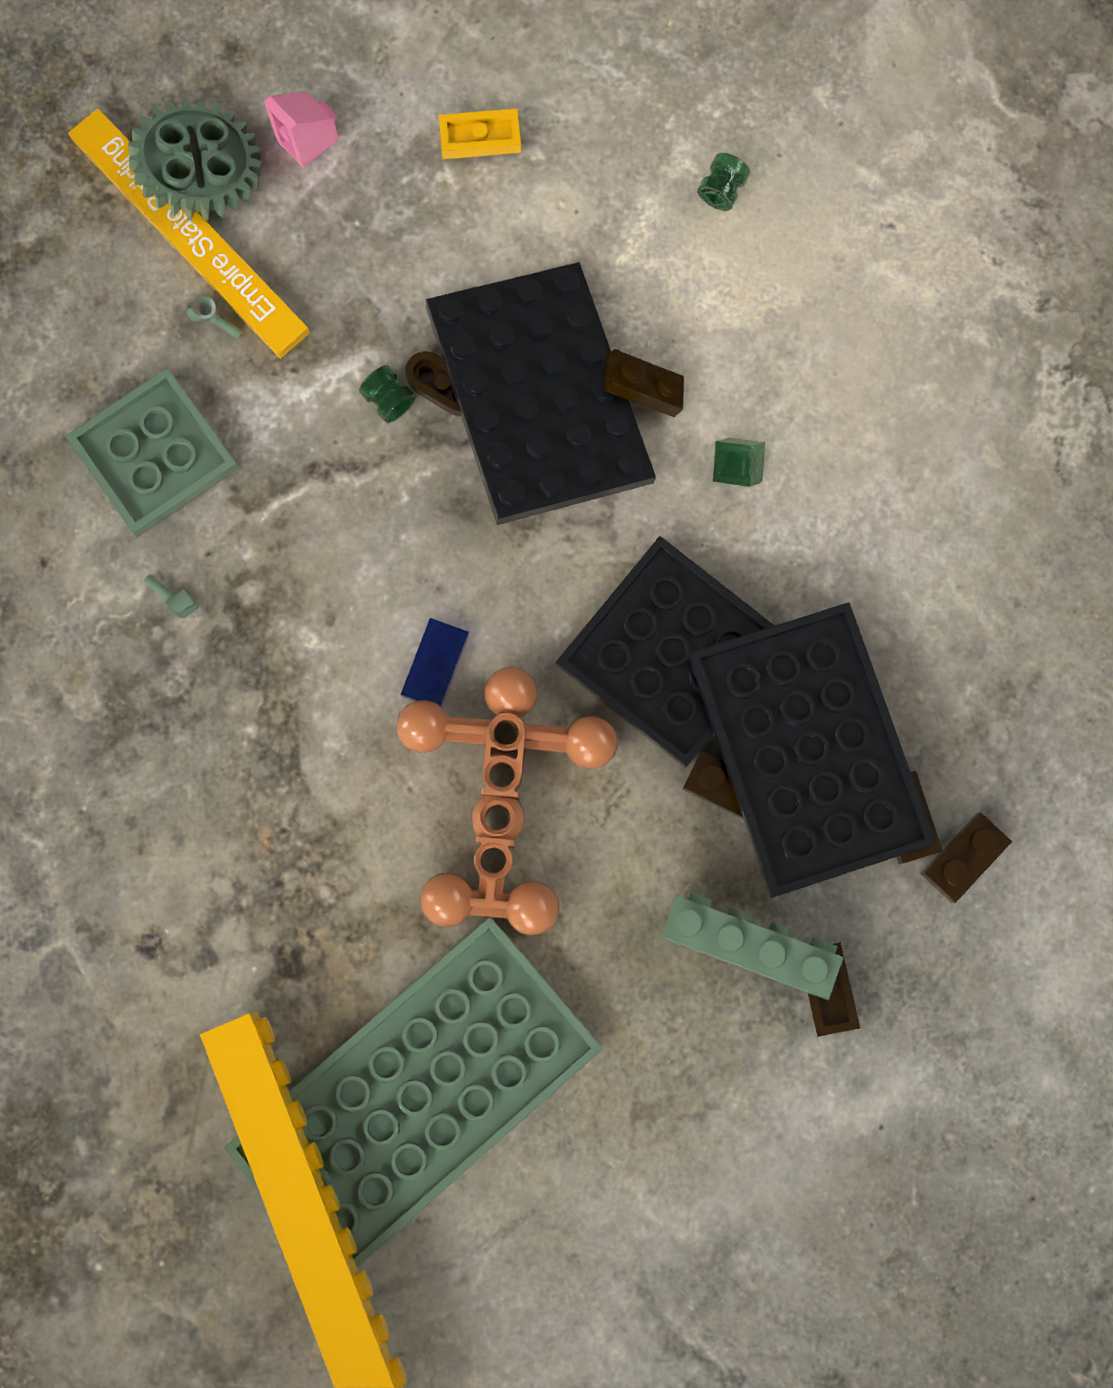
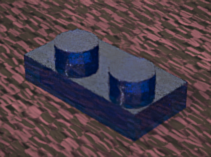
(435, 662)

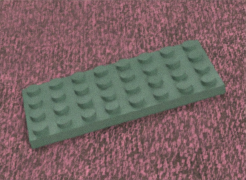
(435, 1083)

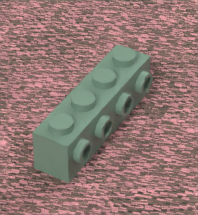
(753, 947)

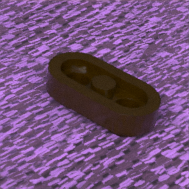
(436, 390)

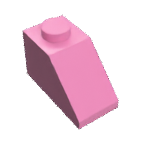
(302, 125)

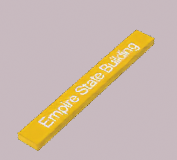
(194, 241)

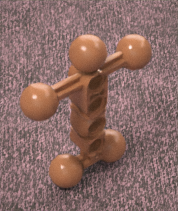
(510, 695)

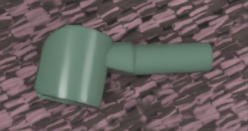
(213, 316)
(180, 603)

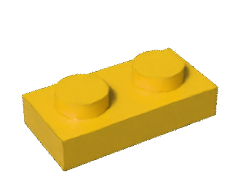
(480, 133)

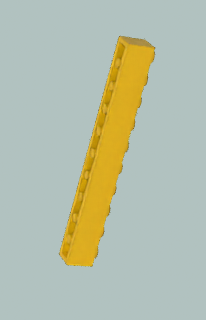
(301, 1205)

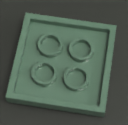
(152, 452)

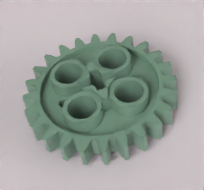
(231, 154)

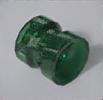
(721, 186)
(385, 391)

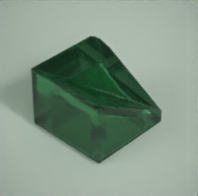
(738, 461)

